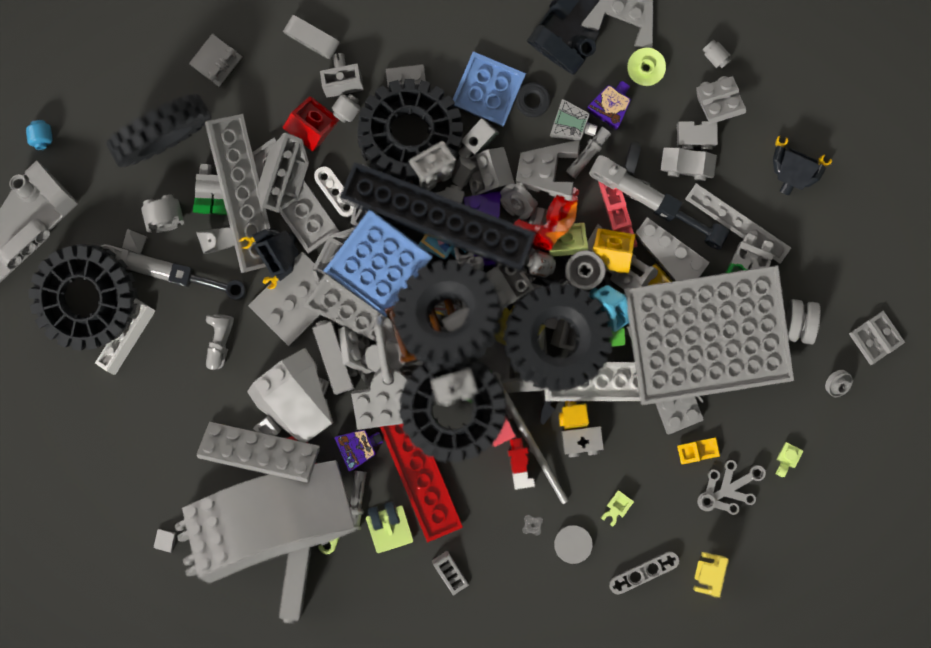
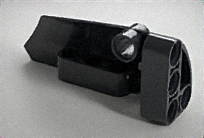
(562, 35)

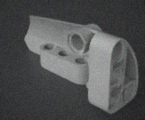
(29, 214)

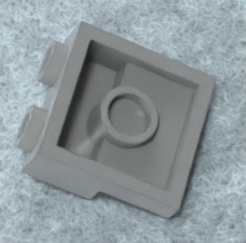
(720, 99)

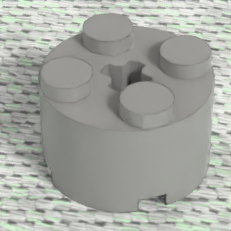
(162, 214)
(592, 263)

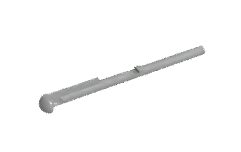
(513, 413)

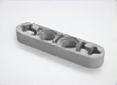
(645, 575)

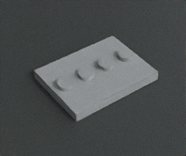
(283, 306)

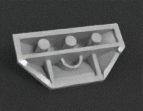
(283, 173)
(329, 250)

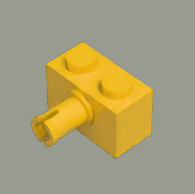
(573, 416)

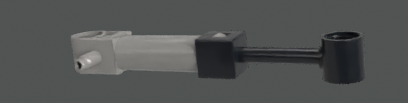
(664, 205)
(171, 272)

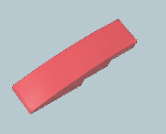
(616, 210)

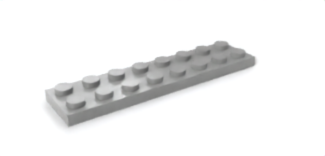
(238, 185)

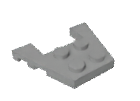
(631, 11)
(539, 167)

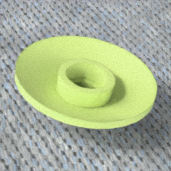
(648, 57)

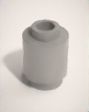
(716, 54)

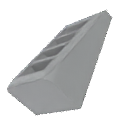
(443, 558)

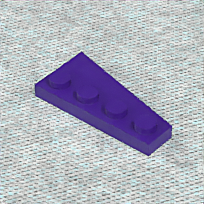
(489, 204)

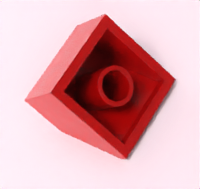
(310, 123)

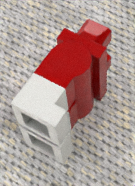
(518, 464)

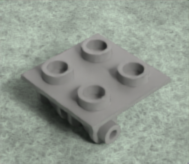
(215, 60)

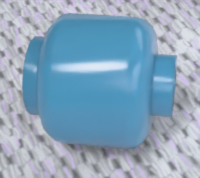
(39, 134)

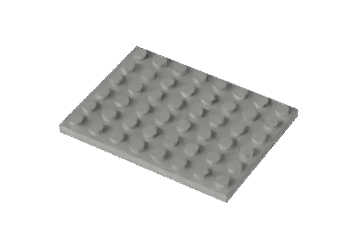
(709, 335)

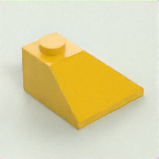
(614, 249)

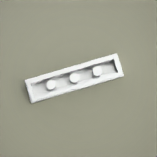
(117, 350)

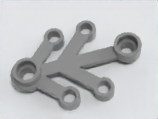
(728, 489)

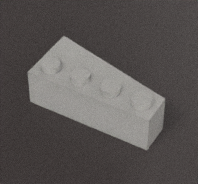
(670, 253)

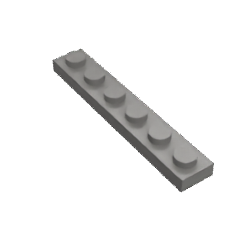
(735, 220)

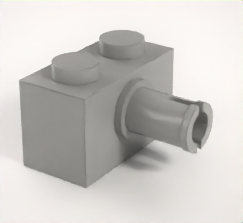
(341, 78)
(454, 386)

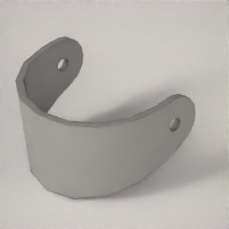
(215, 239)

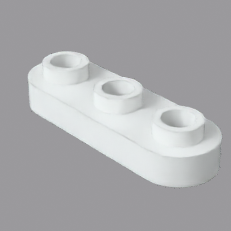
(328, 186)

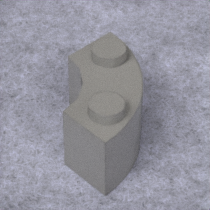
(688, 163)

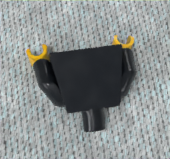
(796, 168)
(276, 251)

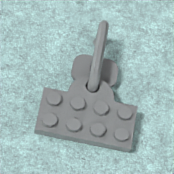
(381, 403)

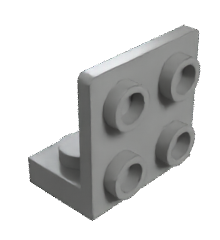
(433, 165)

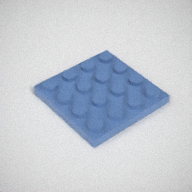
(377, 262)

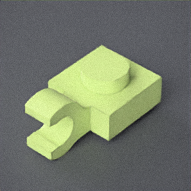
(788, 456)

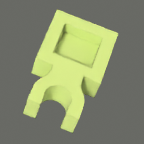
(619, 506)

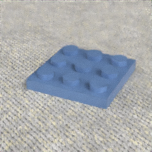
(488, 89)

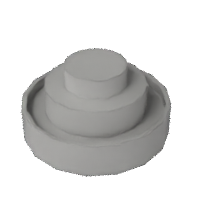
(838, 383)

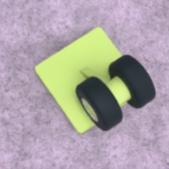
(388, 527)

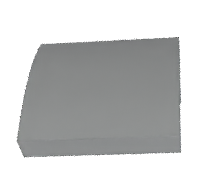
(876, 337)

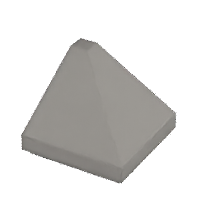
(134, 241)

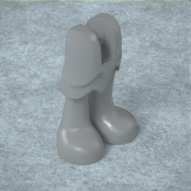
(217, 352)

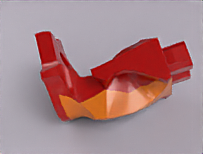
(559, 220)

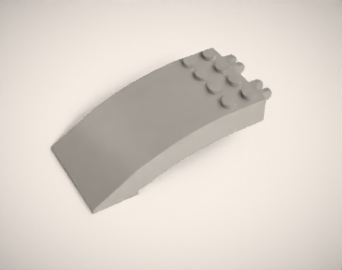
(264, 521)

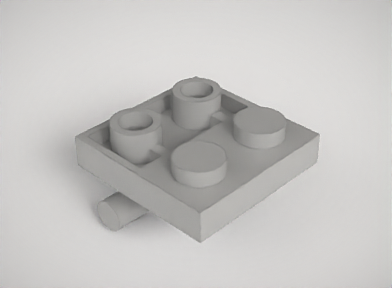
(353, 350)

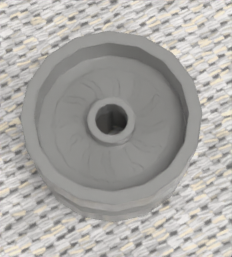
(802, 321)

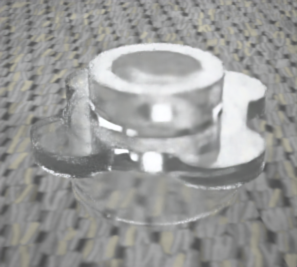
(536, 521)

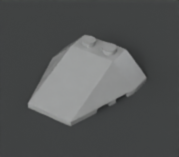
(293, 396)

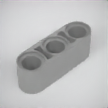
(311, 37)

